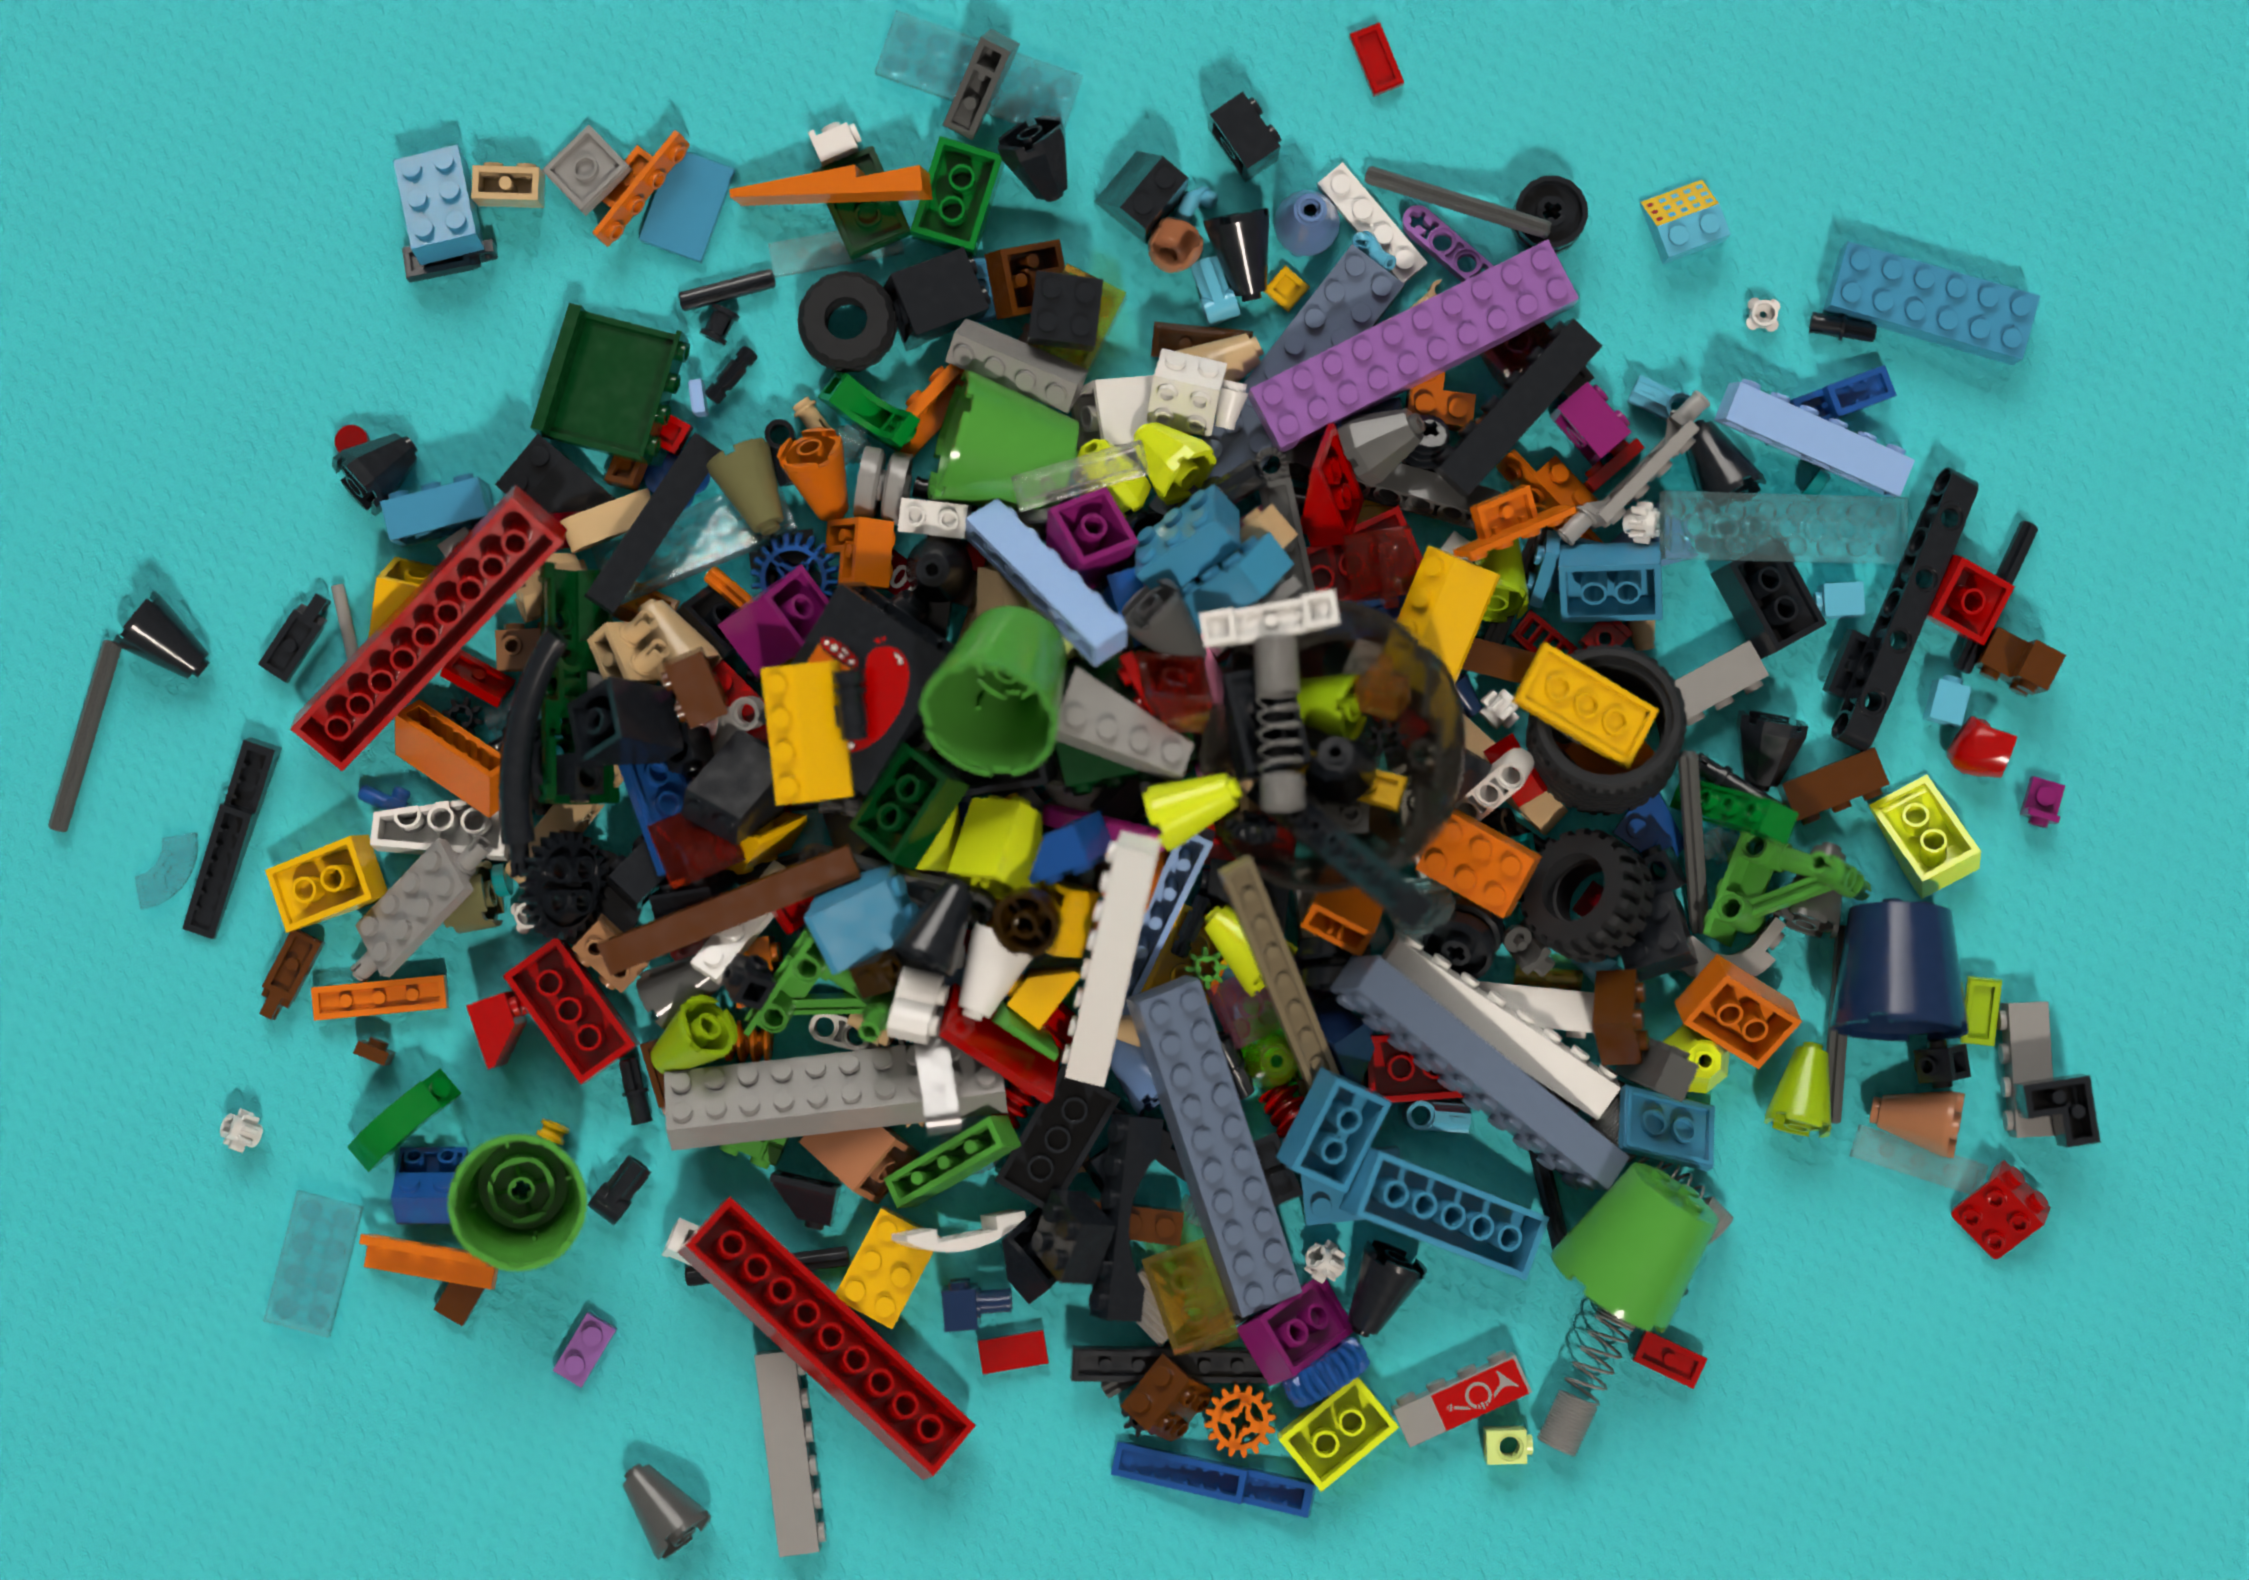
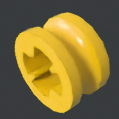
(552, 1131)

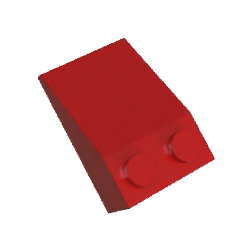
(1332, 494)

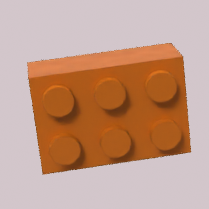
(1479, 863)
(1737, 1011)

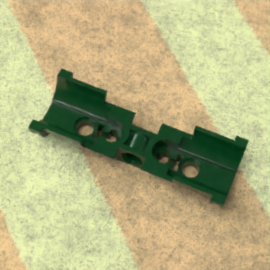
(565, 593)

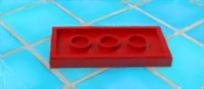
(999, 1049)

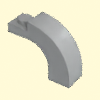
(1750, 959)

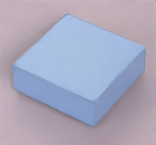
(698, 398)

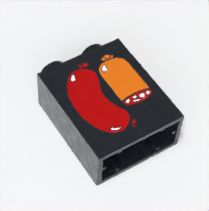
(899, 661)

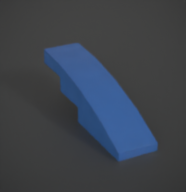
(1849, 394)

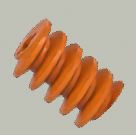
(756, 1045)

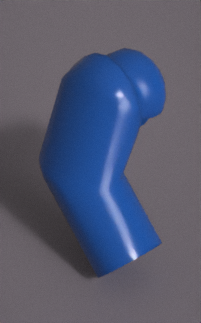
(382, 800)

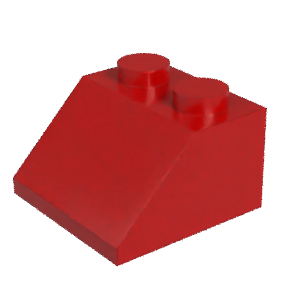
(1969, 600)
(498, 1026)

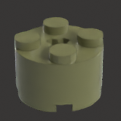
(481, 907)

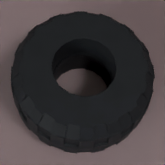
(841, 290)

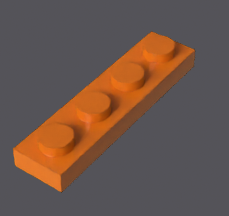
(379, 997)

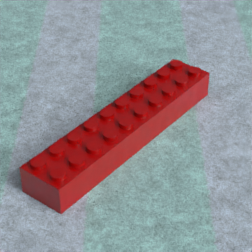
(429, 628)
(826, 1339)

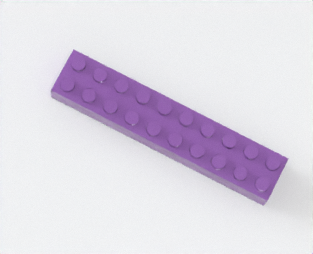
(1413, 346)

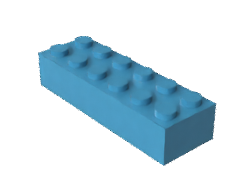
(1931, 303)
(1445, 1213)

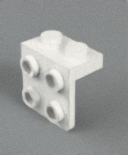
(1186, 392)

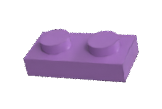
(584, 1349)

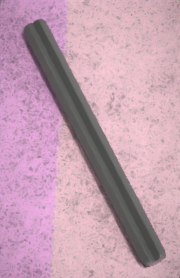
(1458, 202)
(84, 736)
(1693, 839)
(1836, 1043)

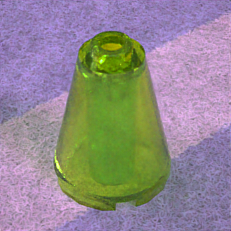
(1258, 1061)

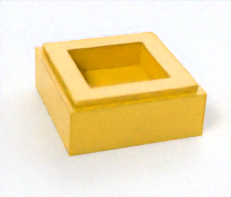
(1286, 289)

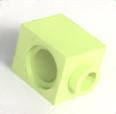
(1491, 1442)

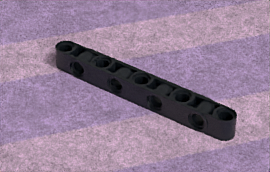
(1905, 609)

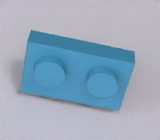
(1546, 571)

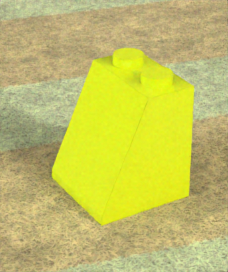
(997, 845)

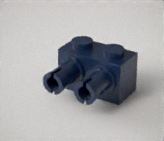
(965, 1303)

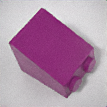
(1091, 536)
(775, 621)

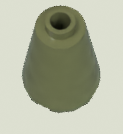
(750, 484)

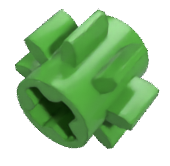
(1215, 966)

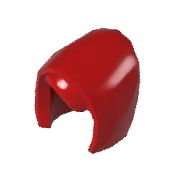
(1981, 749)

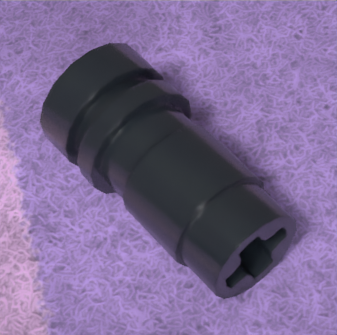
(851, 708)

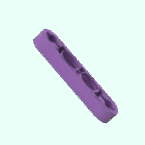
(1446, 258)

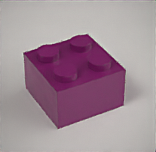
(1591, 422)

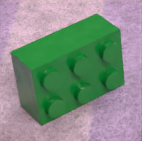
(962, 196)

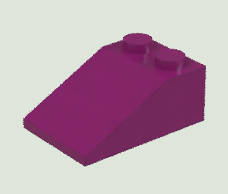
(1295, 1331)

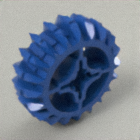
(784, 566)
(1327, 1373)

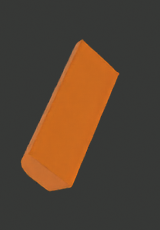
(449, 755)

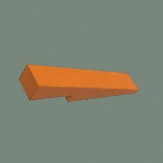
(838, 186)

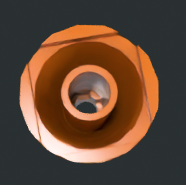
(818, 471)

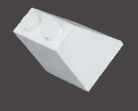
(1112, 409)

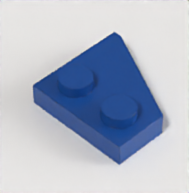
(1650, 826)

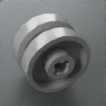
(883, 485)

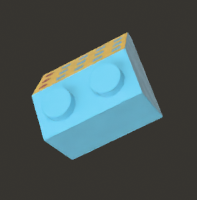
(1685, 221)

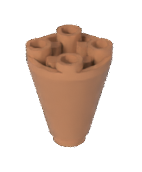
(1921, 1118)

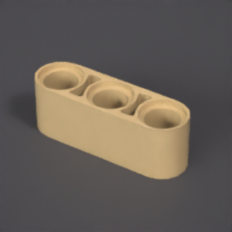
(604, 521)

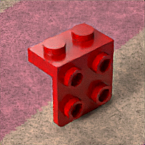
(2002, 1211)

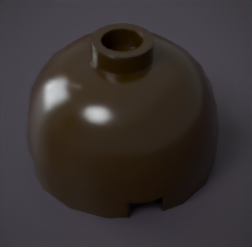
(1027, 921)

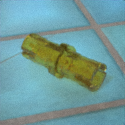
(1553, 978)

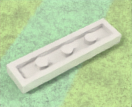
(1366, 215)
(723, 946)

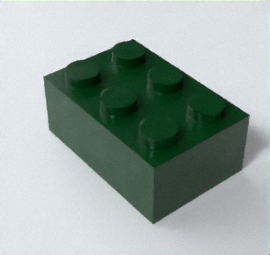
(909, 806)

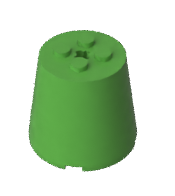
(995, 436)
(998, 693)
(512, 1227)
(1639, 1246)

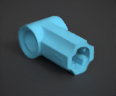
(1217, 299)
(1655, 397)
(1440, 1116)

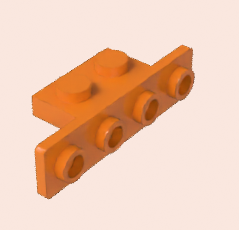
(630, 195)
(932, 405)
(1549, 485)
(1508, 518)

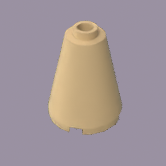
(1237, 351)
(676, 634)

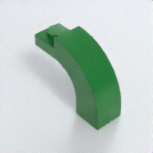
(860, 406)
(402, 1119)

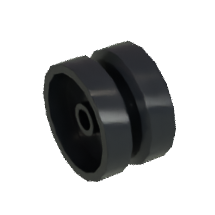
(1560, 199)
(1467, 938)
(1330, 959)

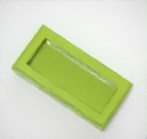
(1982, 1010)

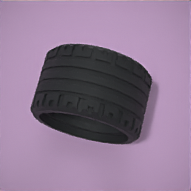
(1628, 790)

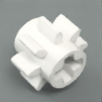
(1642, 522)
(1499, 709)
(241, 1130)
(1325, 1261)

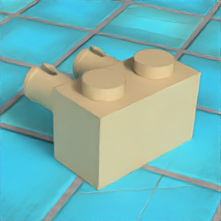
(623, 652)

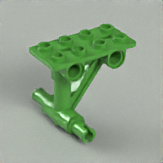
(1741, 893)
(795, 979)

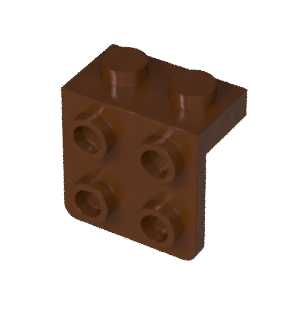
(1167, 1400)

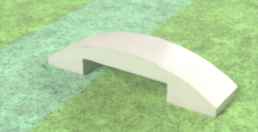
(1287, 617)
(994, 1227)

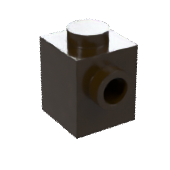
(877, 973)

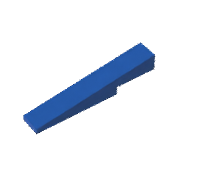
(1214, 1479)

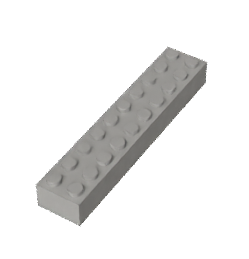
(815, 1096)

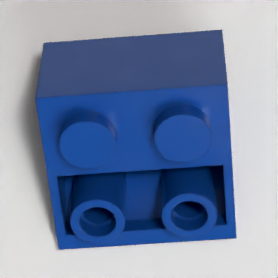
(1071, 849)
(424, 1183)

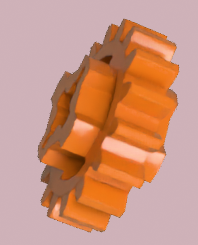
(1225, 1416)

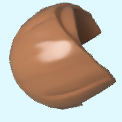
(1174, 245)

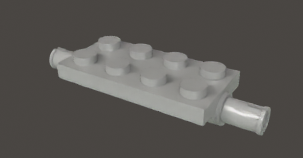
(1676, 441)
(416, 906)

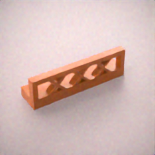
(427, 1261)

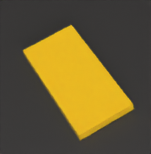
(1585, 705)

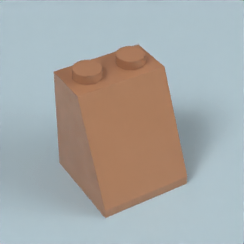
(862, 1157)

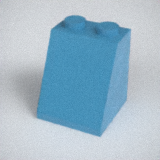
(860, 917)

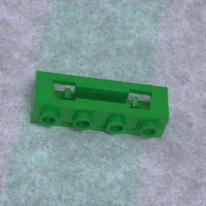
(1743, 812)

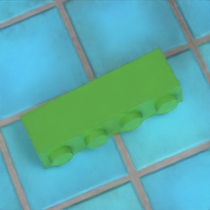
(952, 1161)

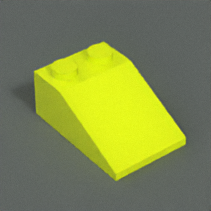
(1926, 836)

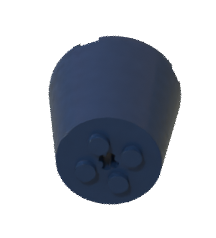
(1899, 974)

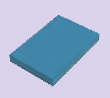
(687, 207)
(1666, 1128)

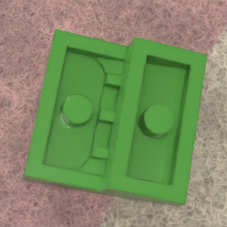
(1038, 1039)

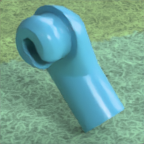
(1194, 199)
(1370, 246)

